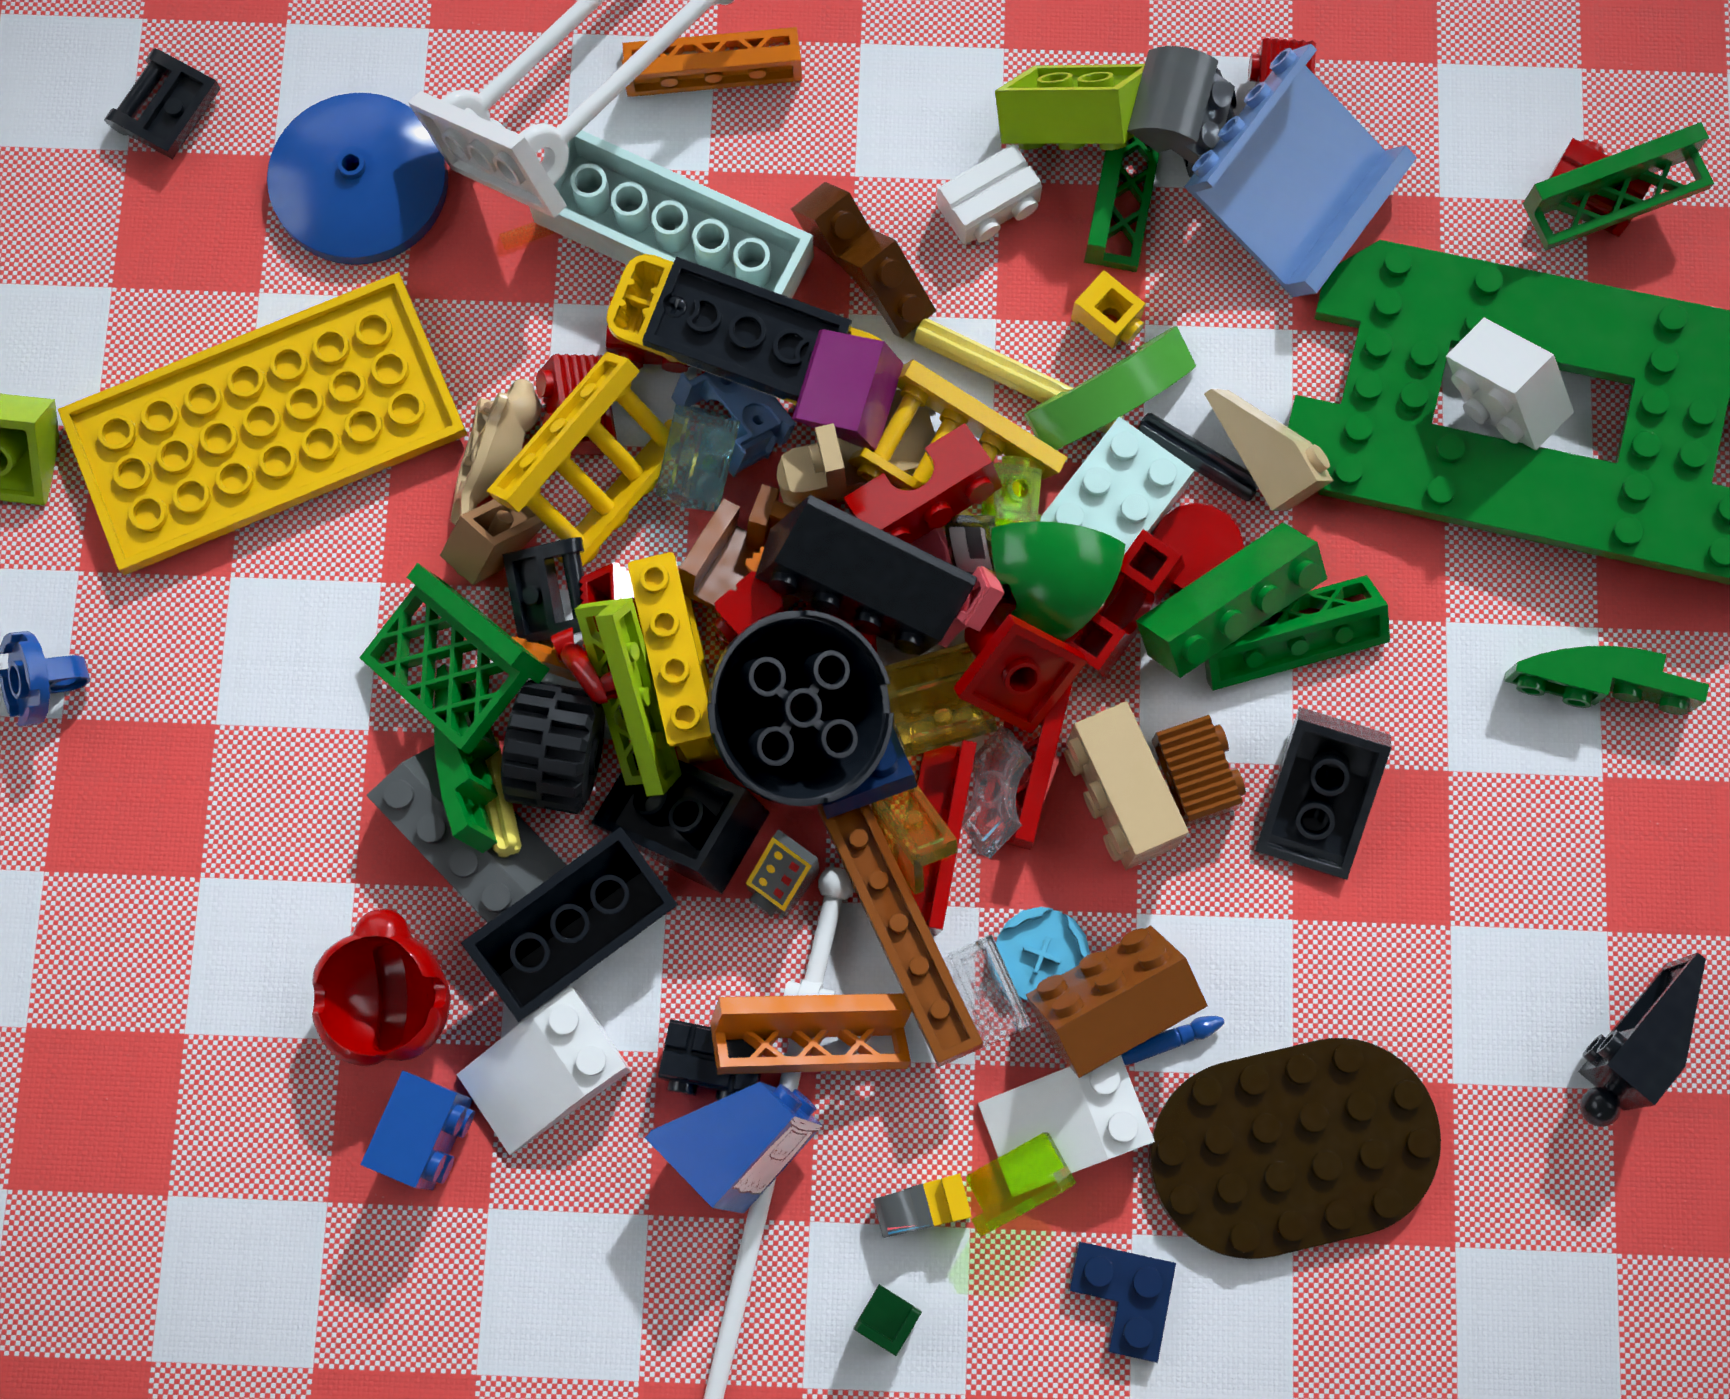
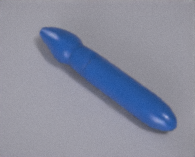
(1198, 1029)

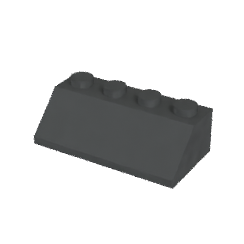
(486, 881)

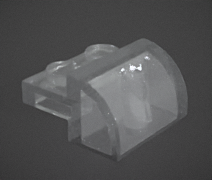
(987, 991)

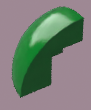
(1056, 572)

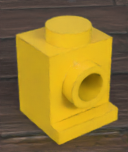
(1109, 297)

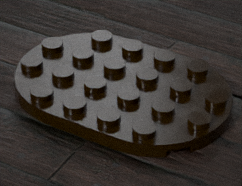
(1294, 1148)

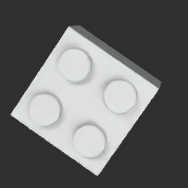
(1509, 384)

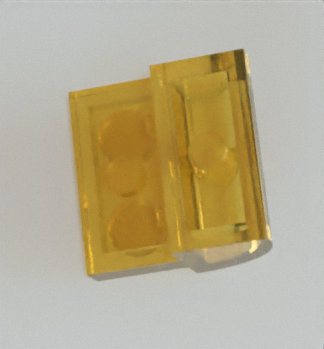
(926, 704)

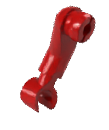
(575, 659)

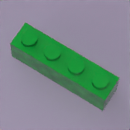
(1231, 599)

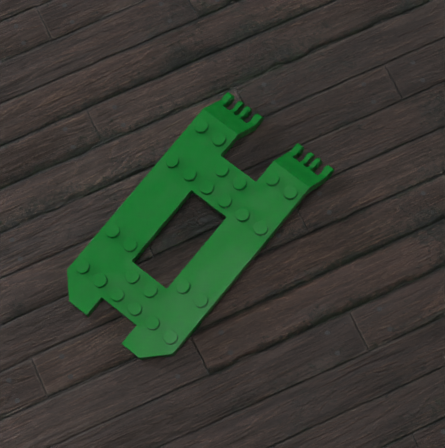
(1386, 453)

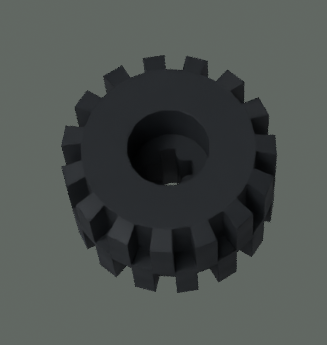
(552, 747)

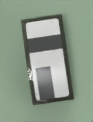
(970, 543)

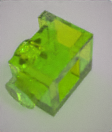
(1004, 503)

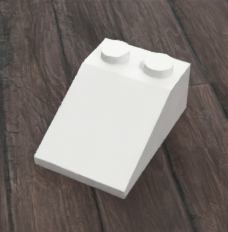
(543, 1070)
(1085, 1116)

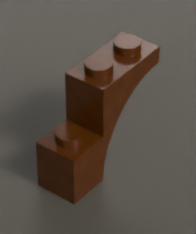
(866, 256)

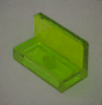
(1018, 1182)

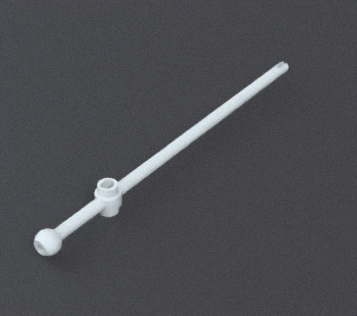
(835, 887)

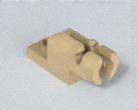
(813, 470)

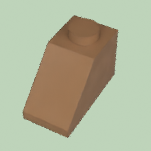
(486, 534)

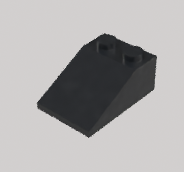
(1323, 792)
(694, 828)

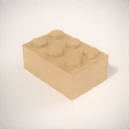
(1124, 786)

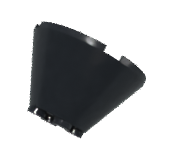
(800, 708)

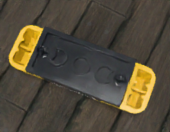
(719, 324)

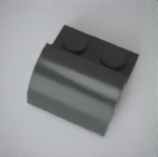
(1180, 102)

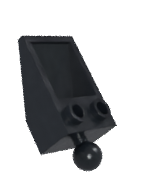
(1646, 1045)

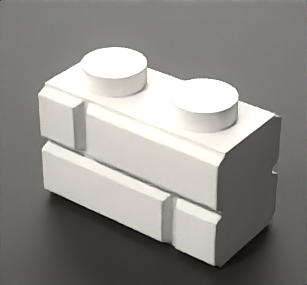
(990, 195)

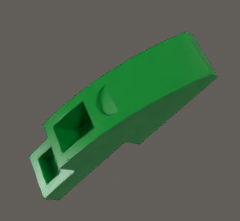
(1590, 672)

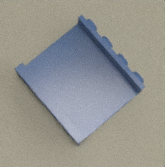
(1296, 175)

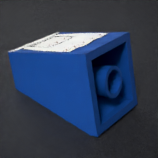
(738, 1143)

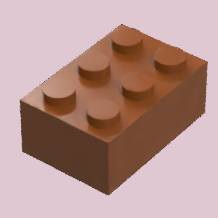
(1116, 1000)

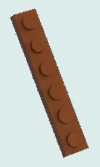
(903, 934)

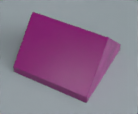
(849, 385)

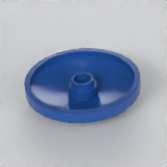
(357, 179)

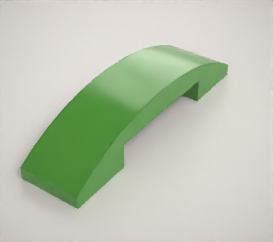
(1112, 391)

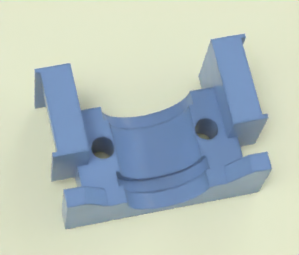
(760, 415)

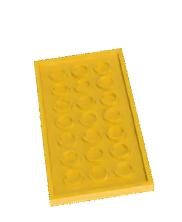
(261, 423)

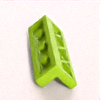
(631, 673)

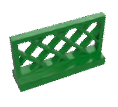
(480, 633)

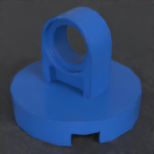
(33, 677)

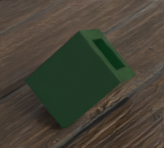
(887, 1320)

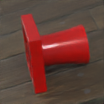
(1017, 669)

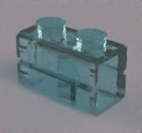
(697, 458)

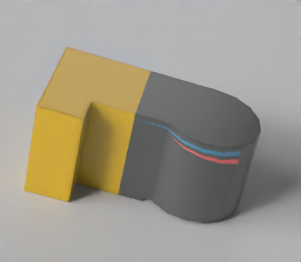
(923, 1206)

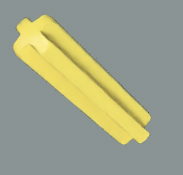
(501, 812)

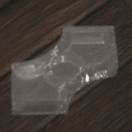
(992, 810)

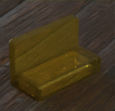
(914, 833)

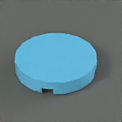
(1040, 945)

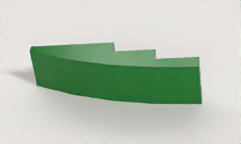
(465, 777)

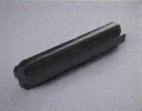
(1199, 457)

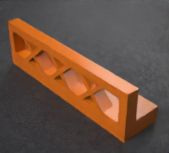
(719, 68)
(807, 1018)

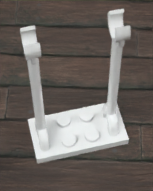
(508, 160)

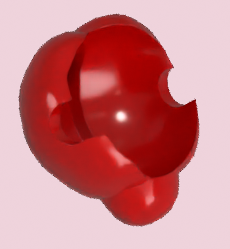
(379, 993)

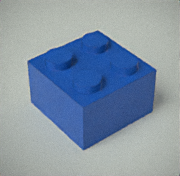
(418, 1132)

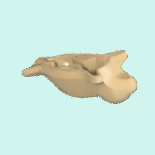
(494, 442)

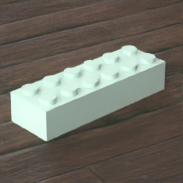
(640, 208)

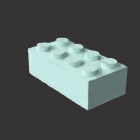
(1122, 486)

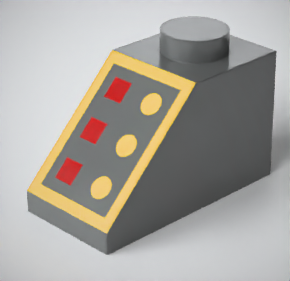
(782, 875)

